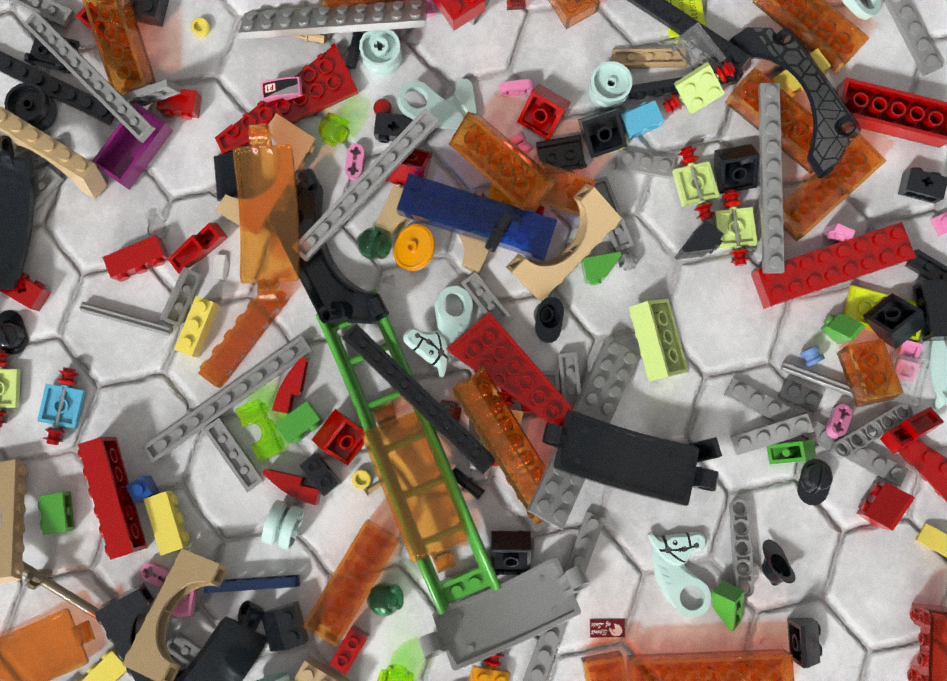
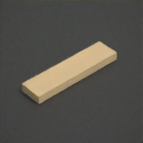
(648, 58)

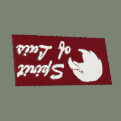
(607, 628)

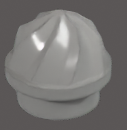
(627, 261)

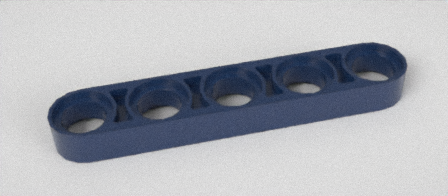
(255, 583)

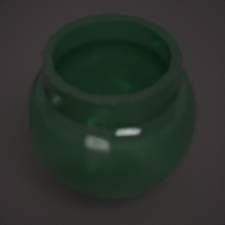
(374, 243)
(385, 599)

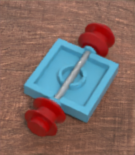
(61, 406)

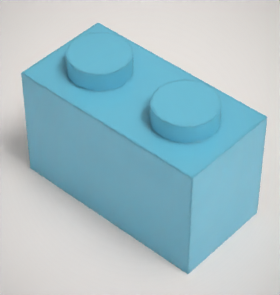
(641, 120)

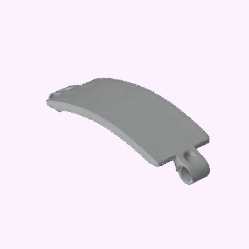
(506, 616)

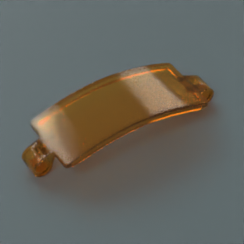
(267, 213)
(414, 487)
(45, 648)

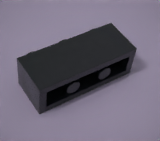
(932, 299)

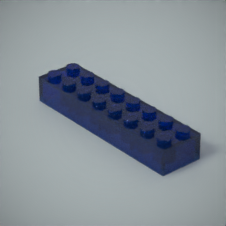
(474, 216)

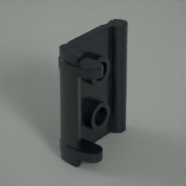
(43, 57)
(562, 152)
(225, 176)

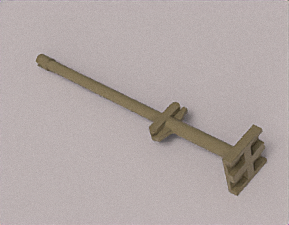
(40, 578)

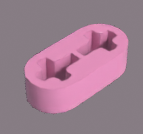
(517, 87)
(350, 161)
(843, 423)
(154, 579)

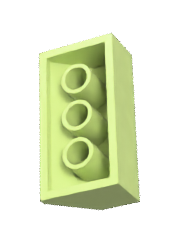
(658, 339)

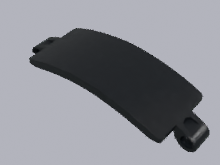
(15, 213)
(627, 459)
(230, 648)

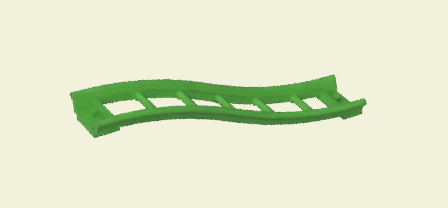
(471, 579)

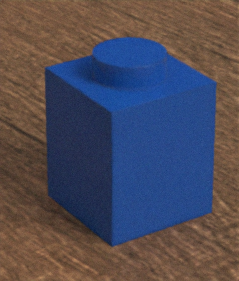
(142, 488)

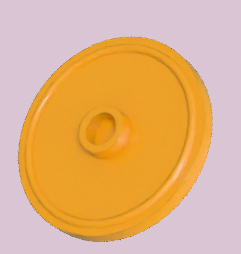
(414, 247)

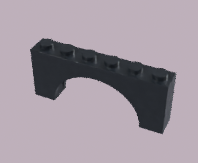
(120, 620)

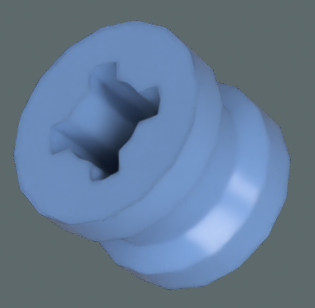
(812, 355)

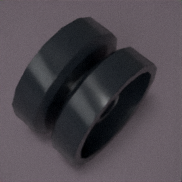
(31, 105)

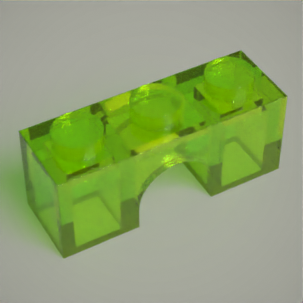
(269, 444)

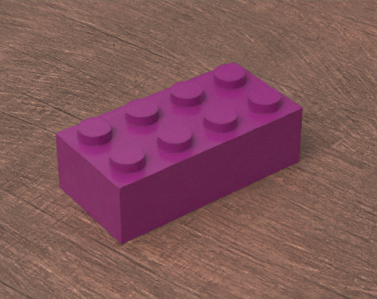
(125, 156)

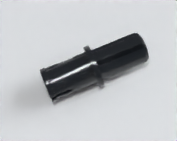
(353, 54)
(498, 232)
(468, 484)

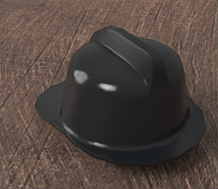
(548, 319)
(12, 332)
(814, 482)
(775, 565)

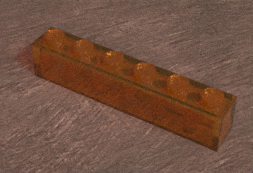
(241, 339)

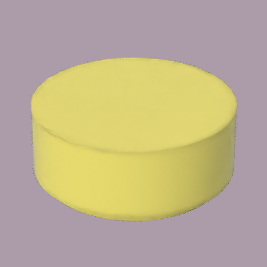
(200, 27)
(361, 478)

